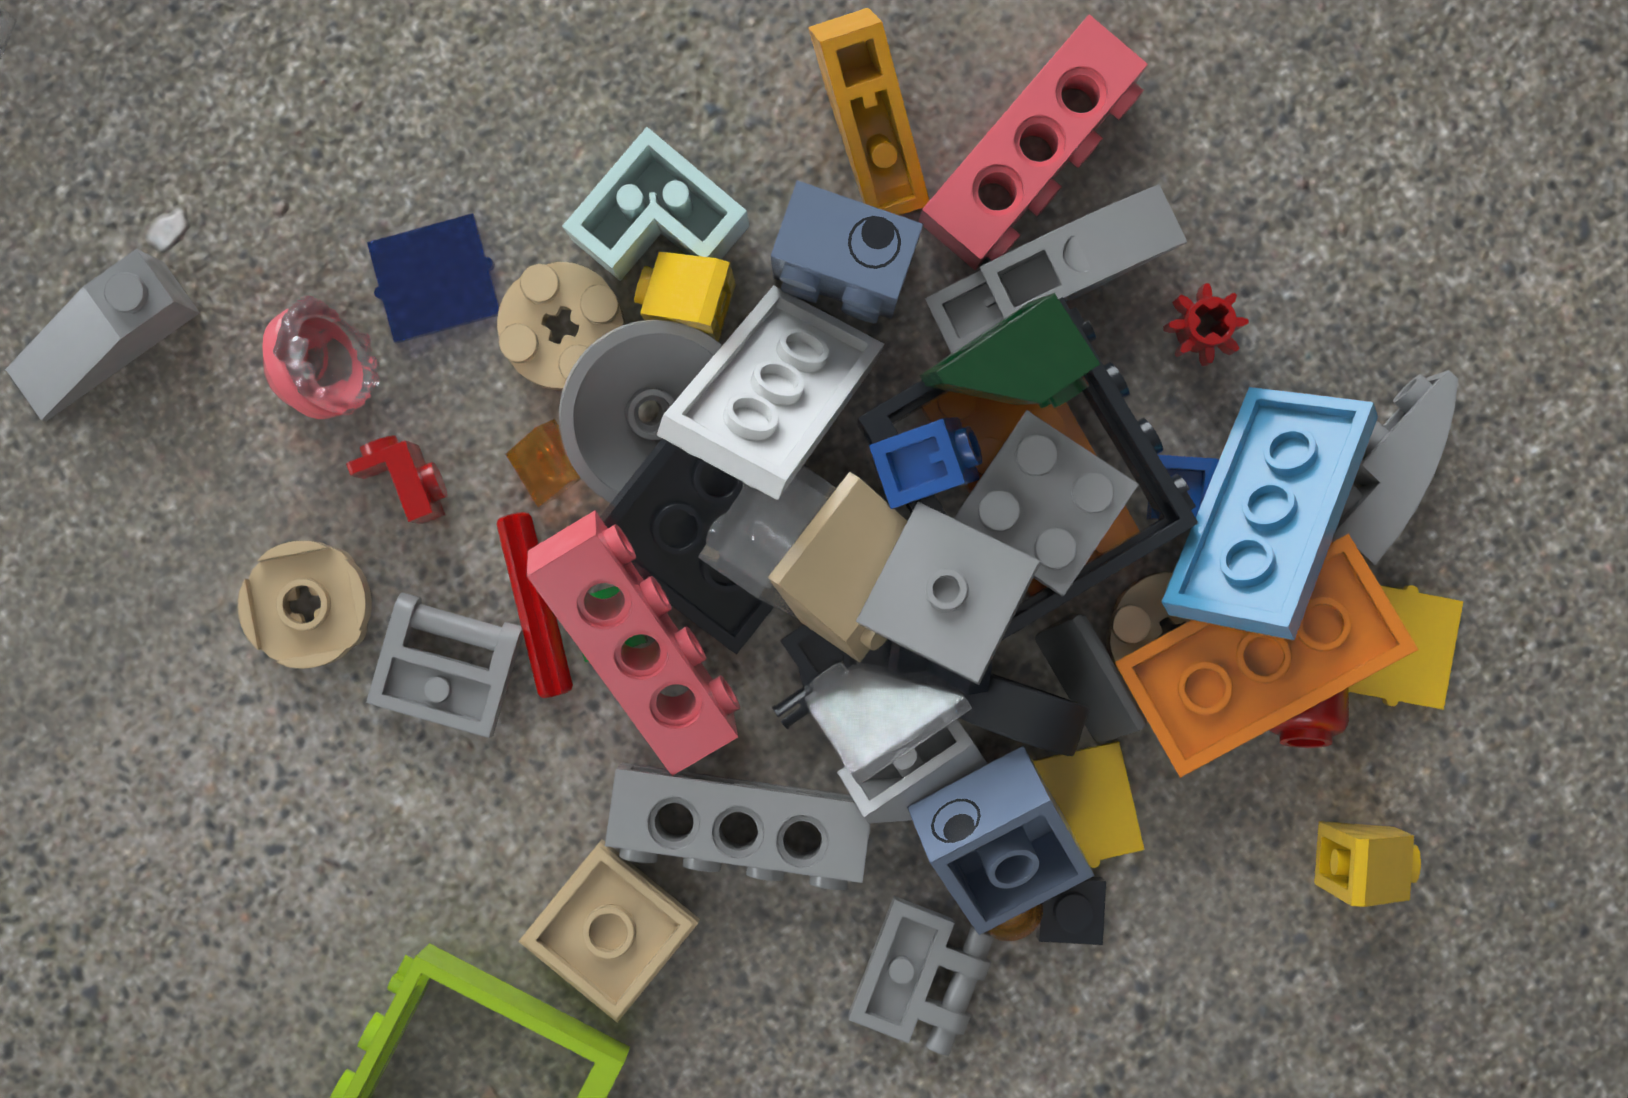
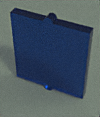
(434, 278)

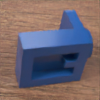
(927, 460)

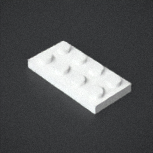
(771, 392)

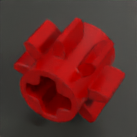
(1221, 329)

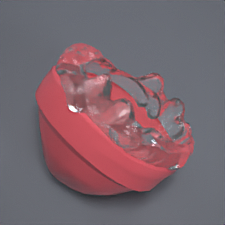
(318, 360)

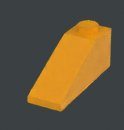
(870, 111)

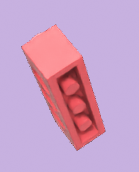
(1088, 62)
(675, 727)

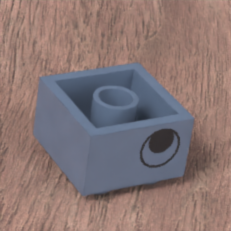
(843, 252)
(999, 841)

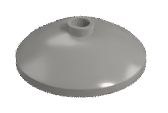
(609, 386)

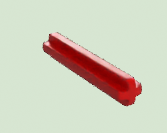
(536, 618)

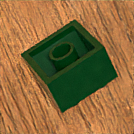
(1021, 359)

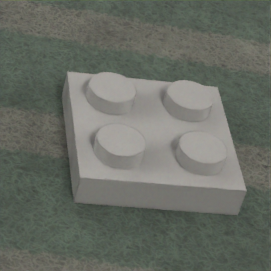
(1047, 500)

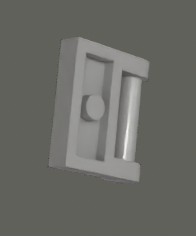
(437, 685)

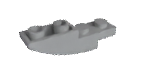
(1060, 262)
(1399, 465)

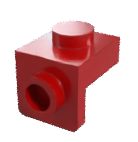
(417, 483)

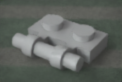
(902, 971)

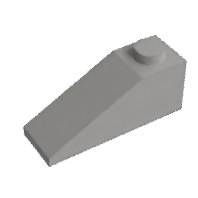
(101, 332)

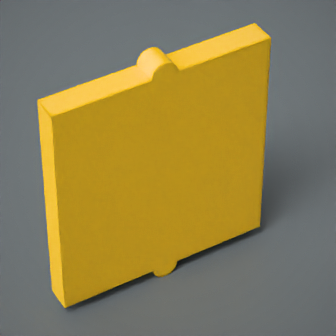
(1424, 674)
(1095, 800)

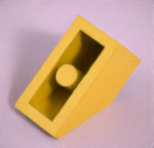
(687, 291)
(1366, 863)

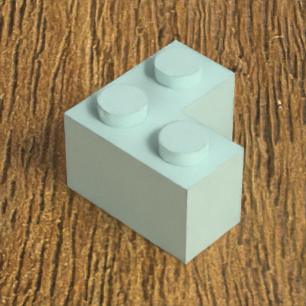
(650, 195)

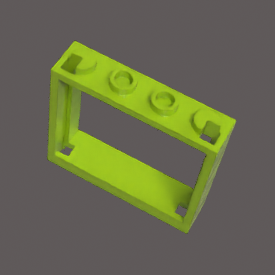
(410, 985)

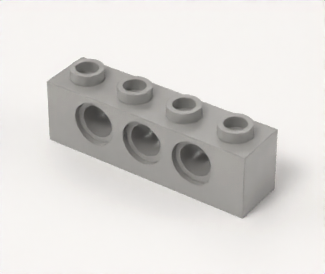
(644, 790)

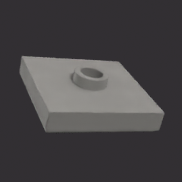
(948, 592)

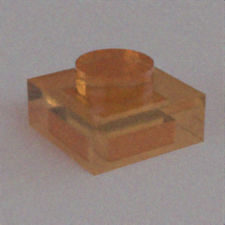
(543, 463)

